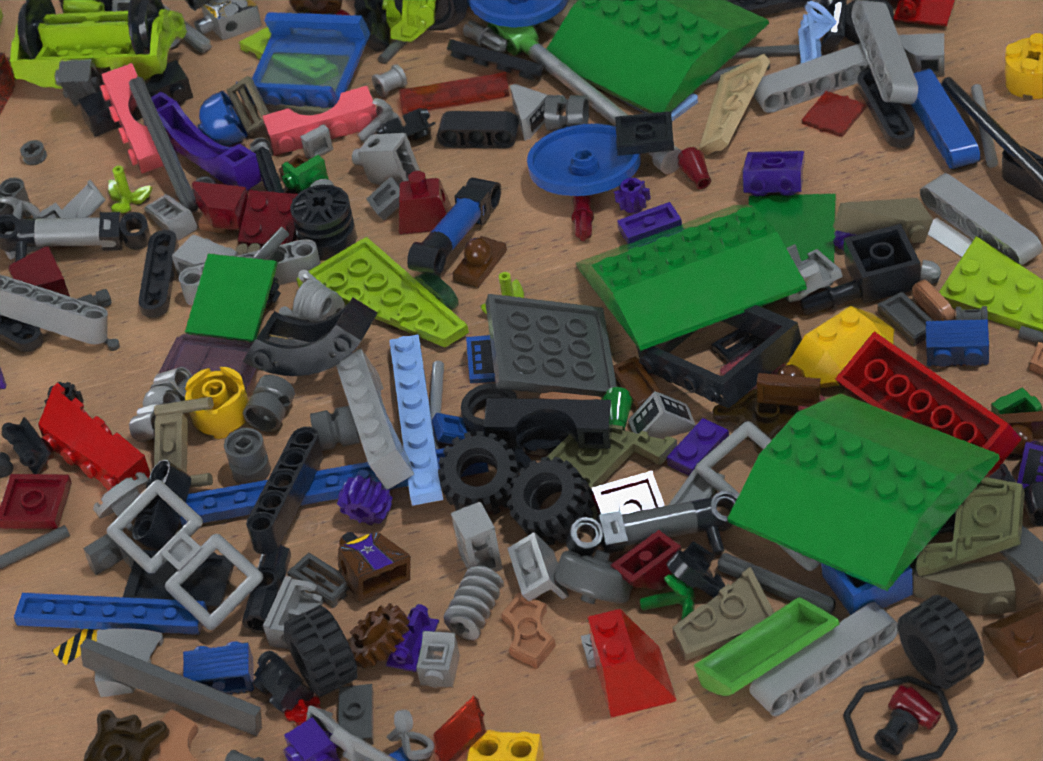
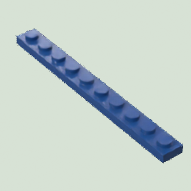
(325, 486)

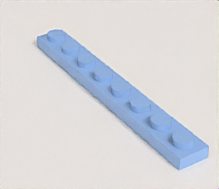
(415, 419)

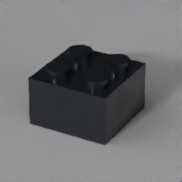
(882, 262)

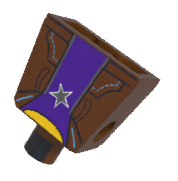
(372, 564)

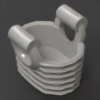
(313, 300)

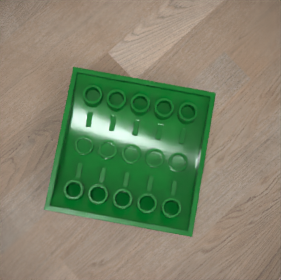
(652, 48)
(693, 275)
(858, 487)

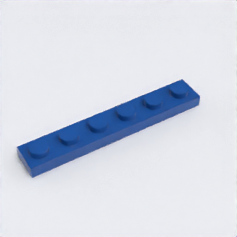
(105, 613)

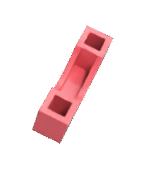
(118, 91)
(347, 117)

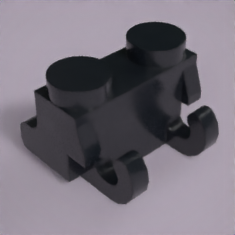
(280, 681)

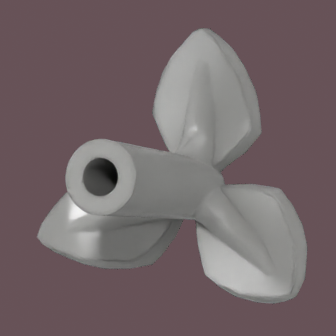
(384, 114)
(21, 208)

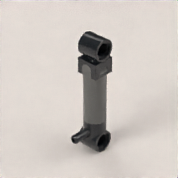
(616, 530)

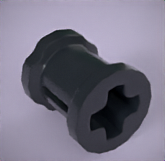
(896, 731)

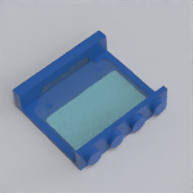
(309, 58)

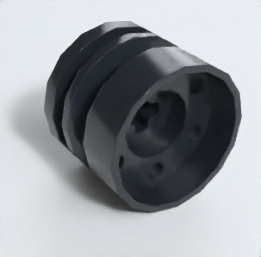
(325, 217)

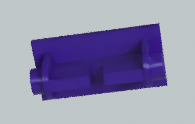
(408, 651)

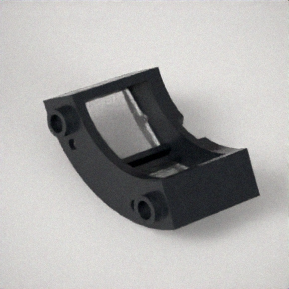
(307, 348)

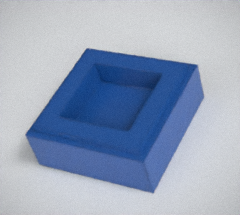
(448, 427)

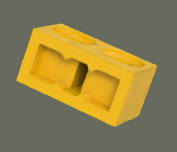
(507, 747)

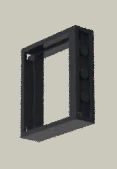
(781, 341)

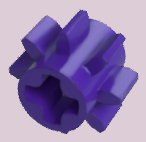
(632, 195)

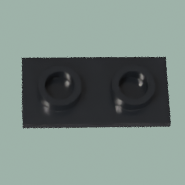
(415, 122)
(27, 444)

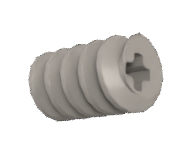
(473, 602)

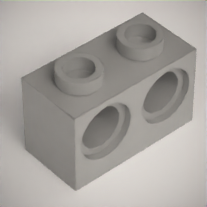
(476, 537)

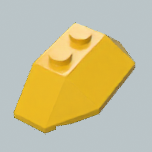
(835, 342)

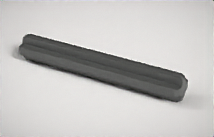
(775, 583)

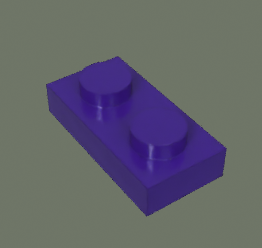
(649, 222)
(696, 446)

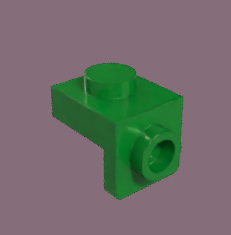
(305, 174)
(1016, 402)

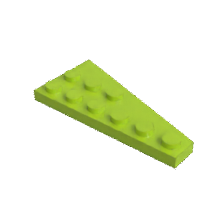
(998, 282)
(391, 291)

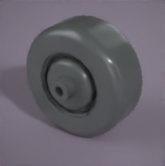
(592, 577)

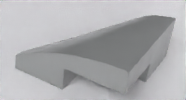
(133, 642)

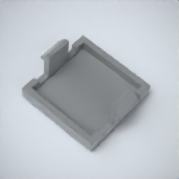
(816, 272)

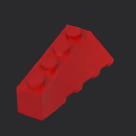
(88, 441)

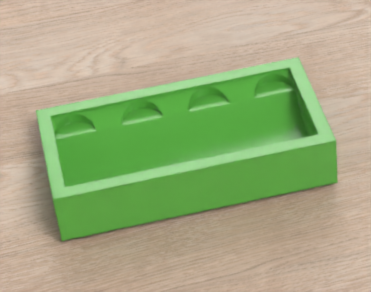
(763, 647)

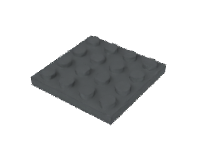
(549, 346)

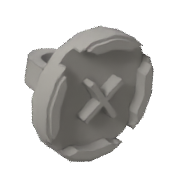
(121, 497)

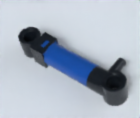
(470, 208)

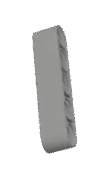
(884, 52)
(811, 79)
(980, 218)
(290, 258)
(53, 311)
(824, 659)

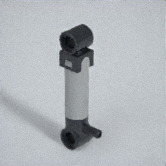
(106, 231)

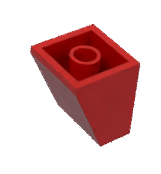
(628, 664)

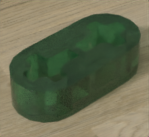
(439, 289)

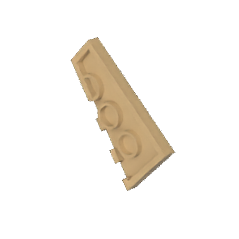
(730, 103)

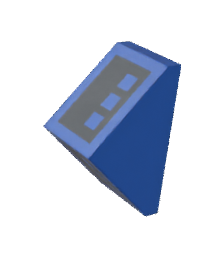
(480, 359)

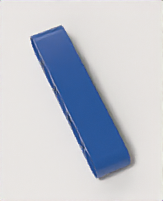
(944, 122)

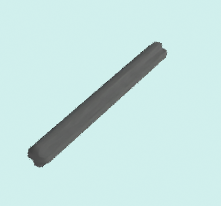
(163, 144)

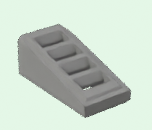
(172, 216)

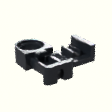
(693, 569)

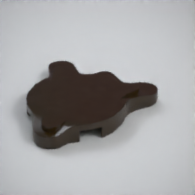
(765, 416)
(123, 738)

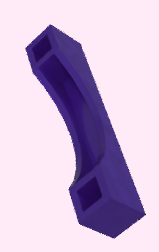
(228, 164)

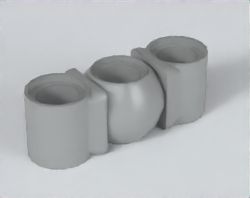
(166, 388)

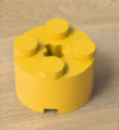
(1025, 67)
(228, 397)

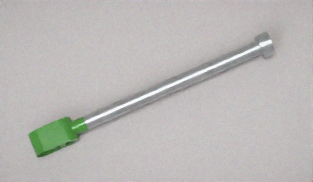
(526, 40)

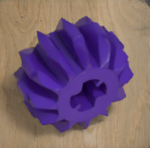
(364, 500)

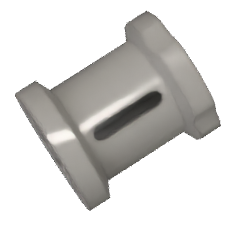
(389, 80)

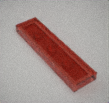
(454, 92)

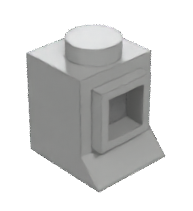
(438, 659)

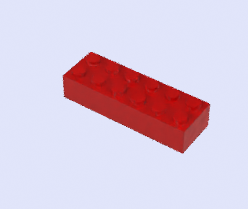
(902, 385)

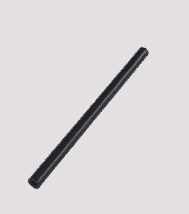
(1004, 139)

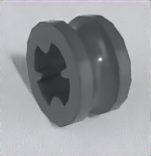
(38, 149)

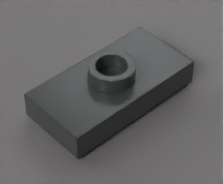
(357, 711)

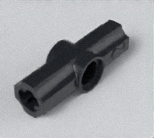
(261, 599)

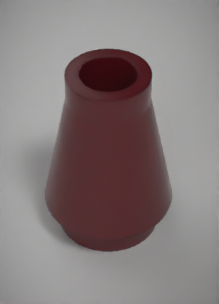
(693, 165)
(912, 702)

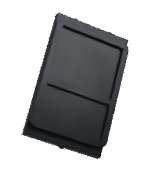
(205, 584)

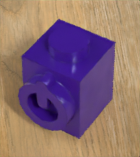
(310, 743)

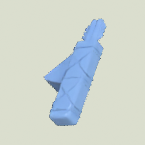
(812, 31)

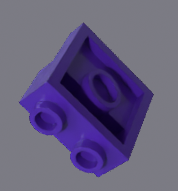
(773, 172)

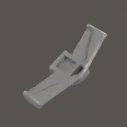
(79, 207)
(355, 747)

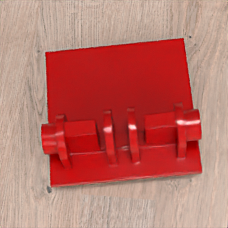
(924, 11)

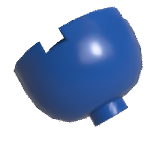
(220, 120)

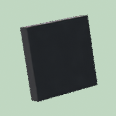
(644, 133)

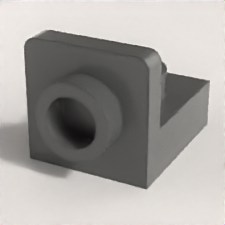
(385, 198)
(104, 554)

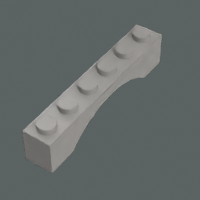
(374, 427)

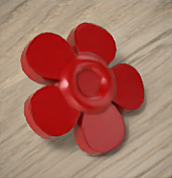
(299, 712)

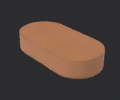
(932, 302)

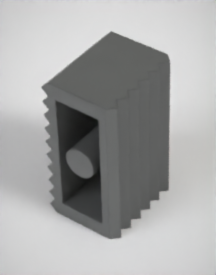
(78, 79)

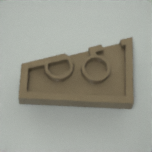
(724, 617)

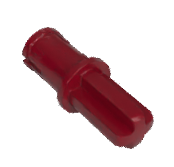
(582, 217)

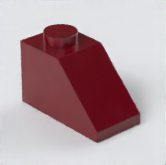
(221, 204)
(648, 562)

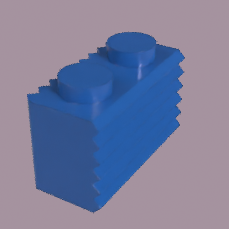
(957, 342)
(221, 667)

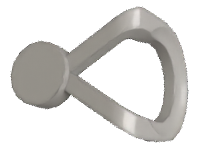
(404, 722)

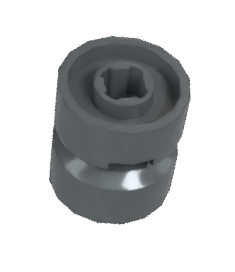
(575, 107)
(269, 403)
(335, 427)
(247, 456)

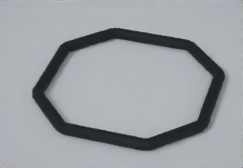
(889, 683)

